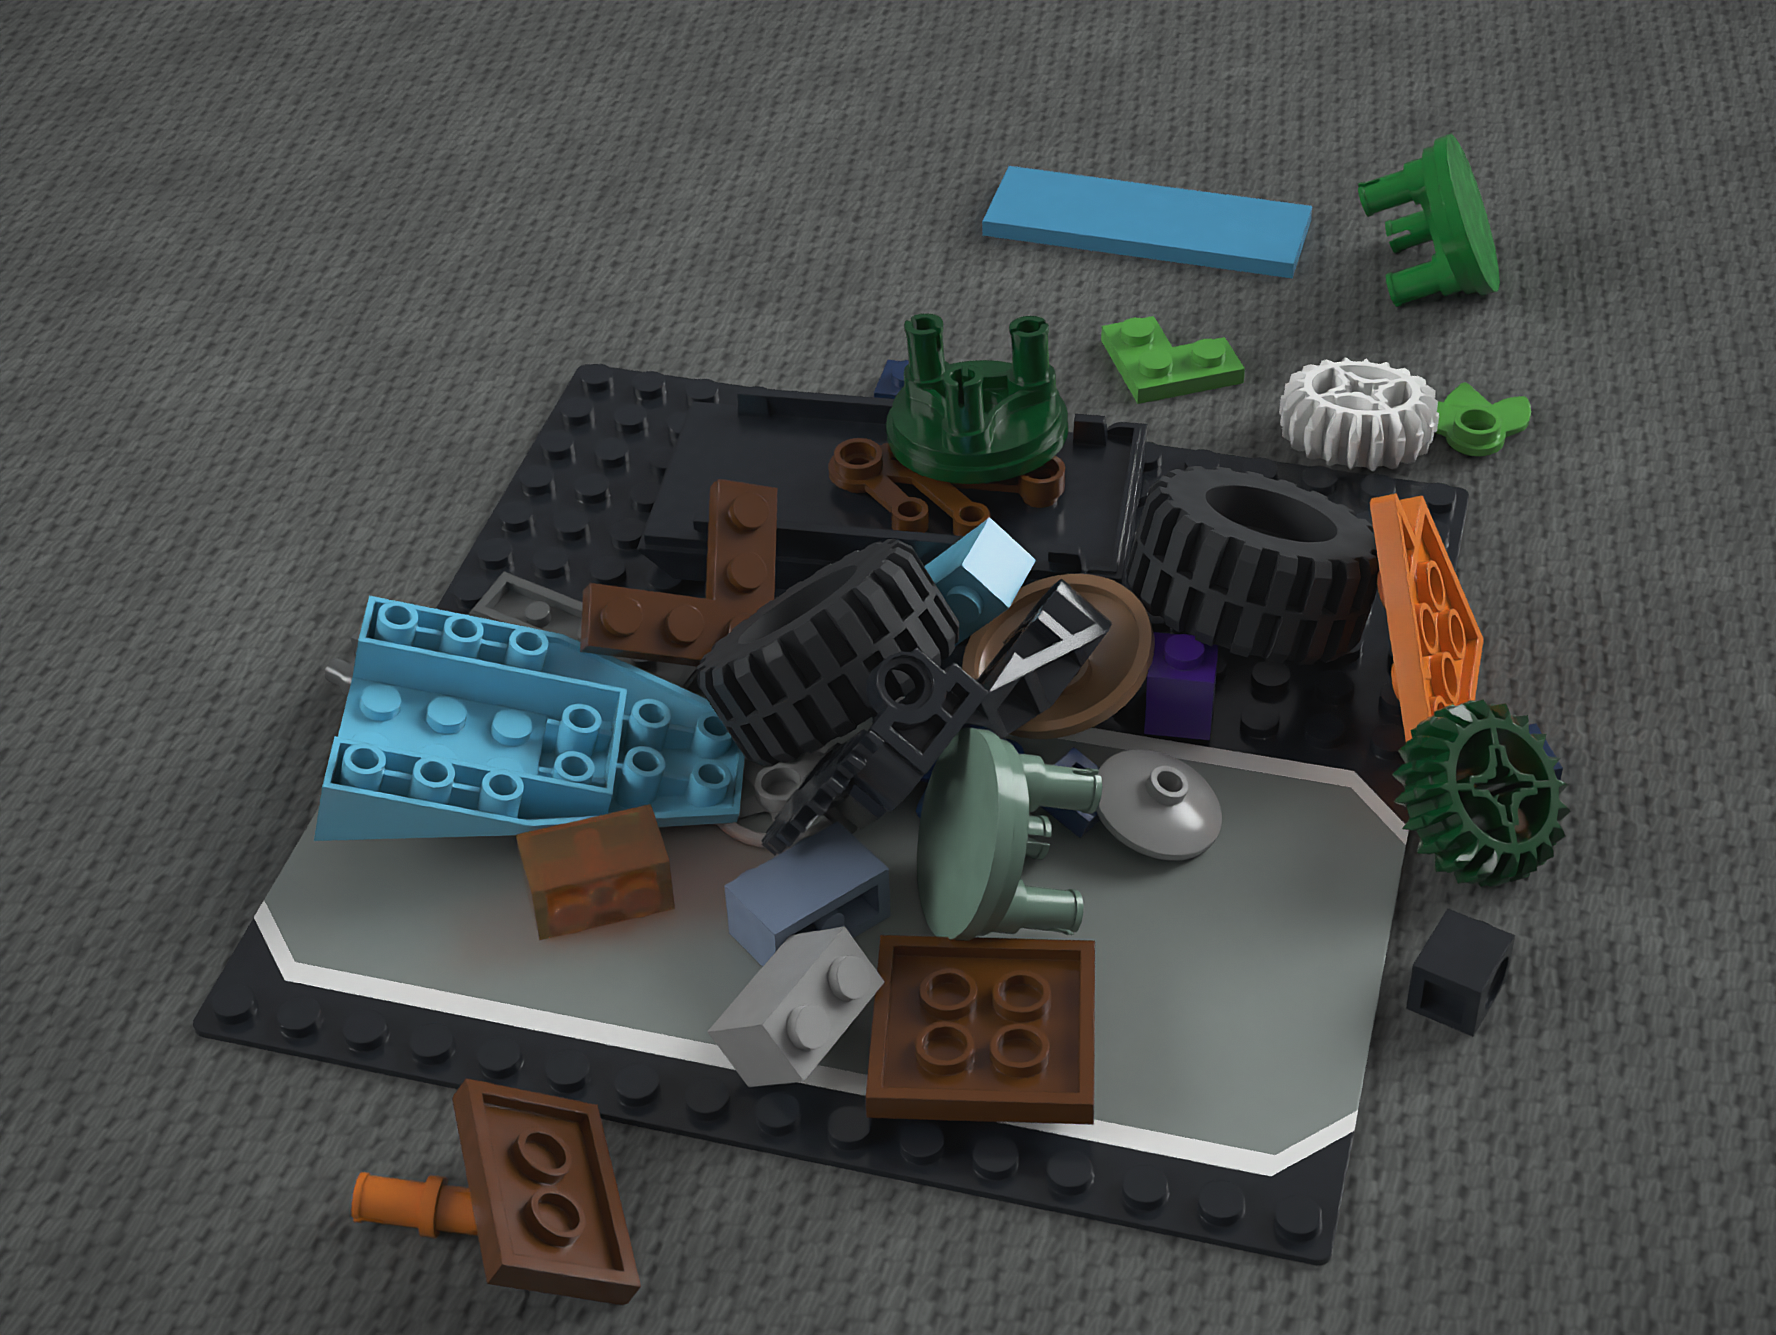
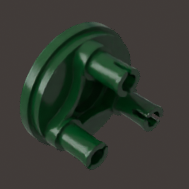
(979, 415)

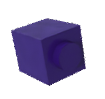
(1181, 687)

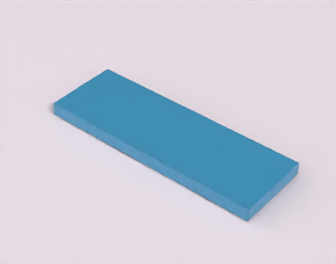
(1149, 221)

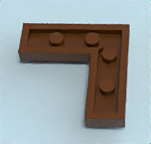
(686, 627)

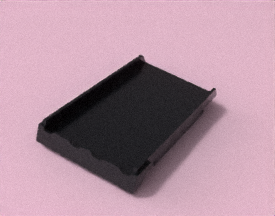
(787, 444)

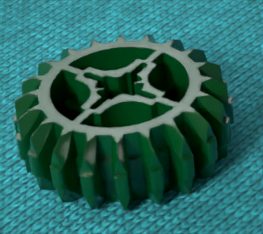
(1481, 793)

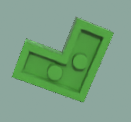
(1160, 371)

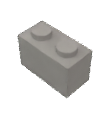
(796, 1007)

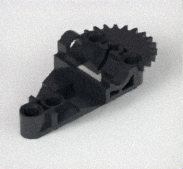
(883, 765)

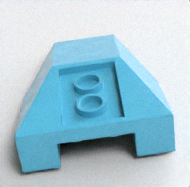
(511, 733)

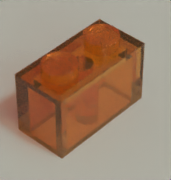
(595, 871)

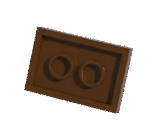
(544, 1194)

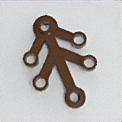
(868, 467)

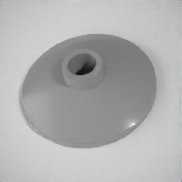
(1158, 805)

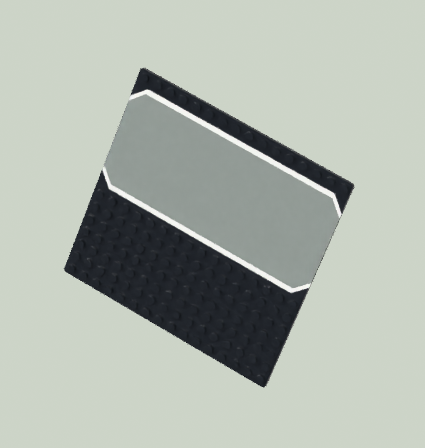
(1222, 980)

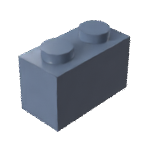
(808, 888)

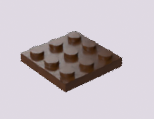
(983, 1030)

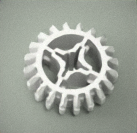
(1358, 414)

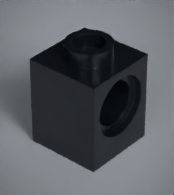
(1460, 972)

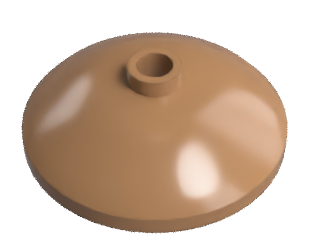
(1108, 675)

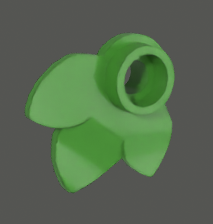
(1478, 426)

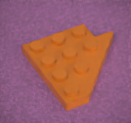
(1426, 610)

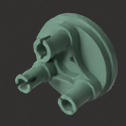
(978, 838)

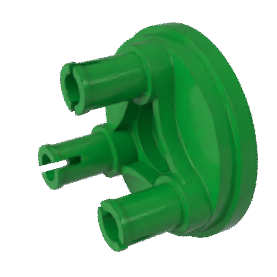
(1450, 218)

